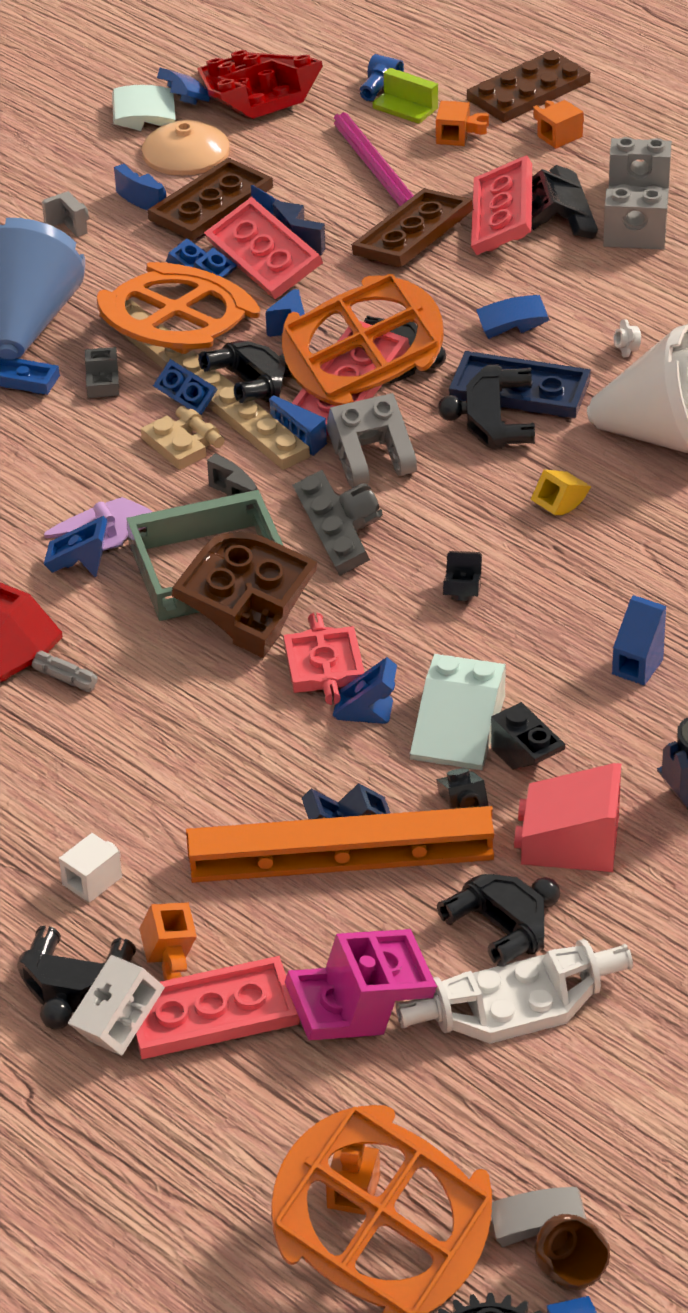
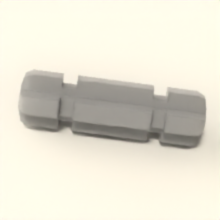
(64, 671)

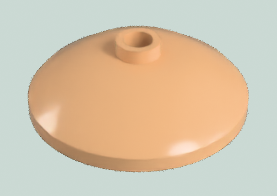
(185, 148)

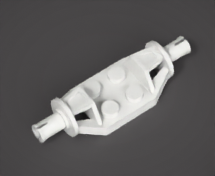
(519, 995)

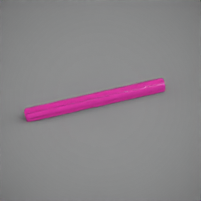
(372, 158)

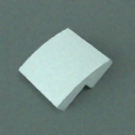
(142, 104)

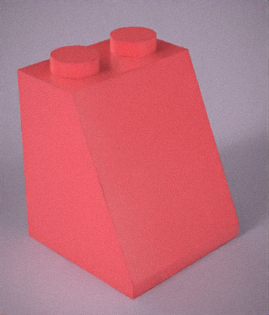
(571, 820)

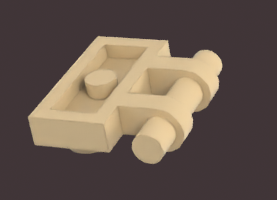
(174, 440)

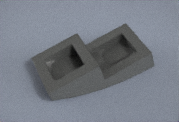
(102, 372)
(228, 477)

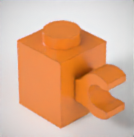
(455, 123)
(559, 123)
(168, 937)
(361, 1167)

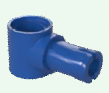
(377, 66)

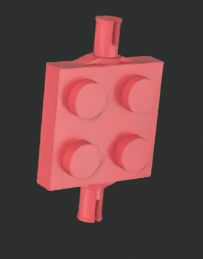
(323, 658)

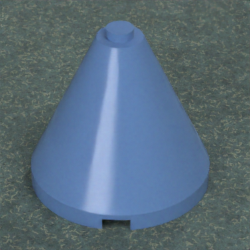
(36, 280)

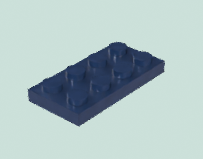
(554, 387)

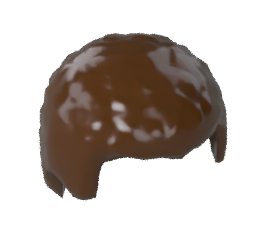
(571, 1251)

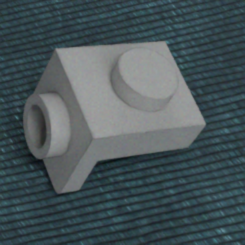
(67, 210)

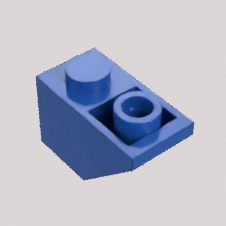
(640, 641)

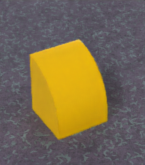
(559, 491)

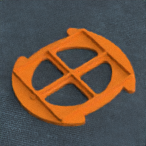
(236, 300)
(339, 389)
(451, 1259)

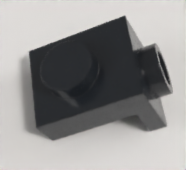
(463, 575)
(463, 789)

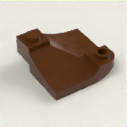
(245, 587)

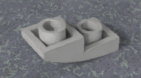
(525, 1213)

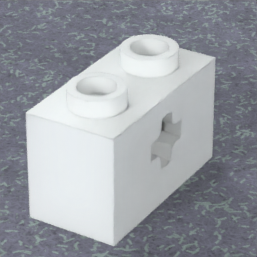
(116, 1005)

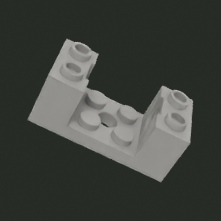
(637, 193)

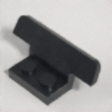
(561, 193)

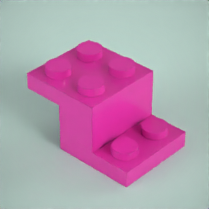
(360, 984)

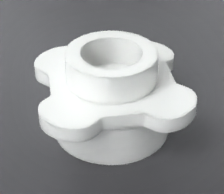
(627, 338)

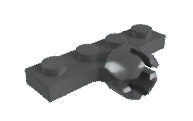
(339, 518)

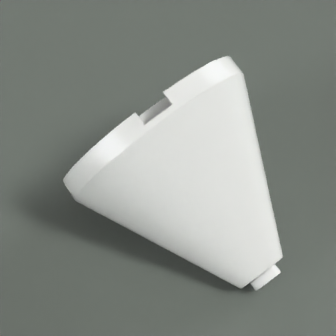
(649, 396)

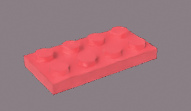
(502, 205)
(263, 248)
(354, 364)
(217, 1008)

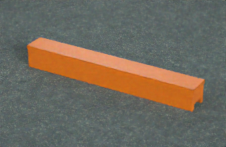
(340, 844)

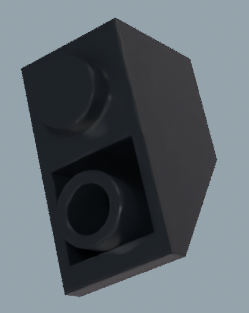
(522, 737)

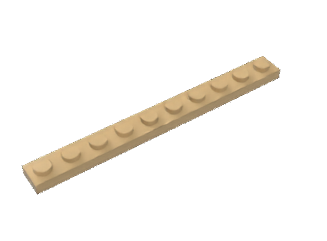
(246, 418)

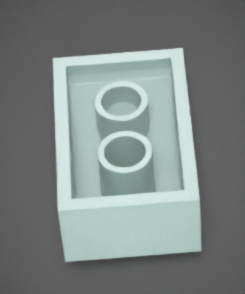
(457, 711)

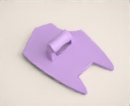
(116, 514)

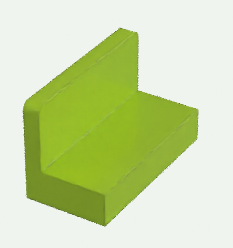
(407, 96)

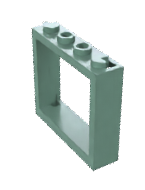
(190, 523)

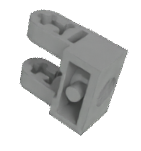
(366, 423)

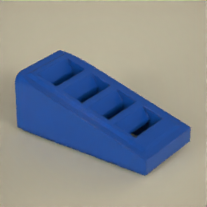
(302, 423)

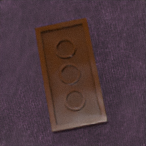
(528, 86)
(208, 198)
(412, 227)

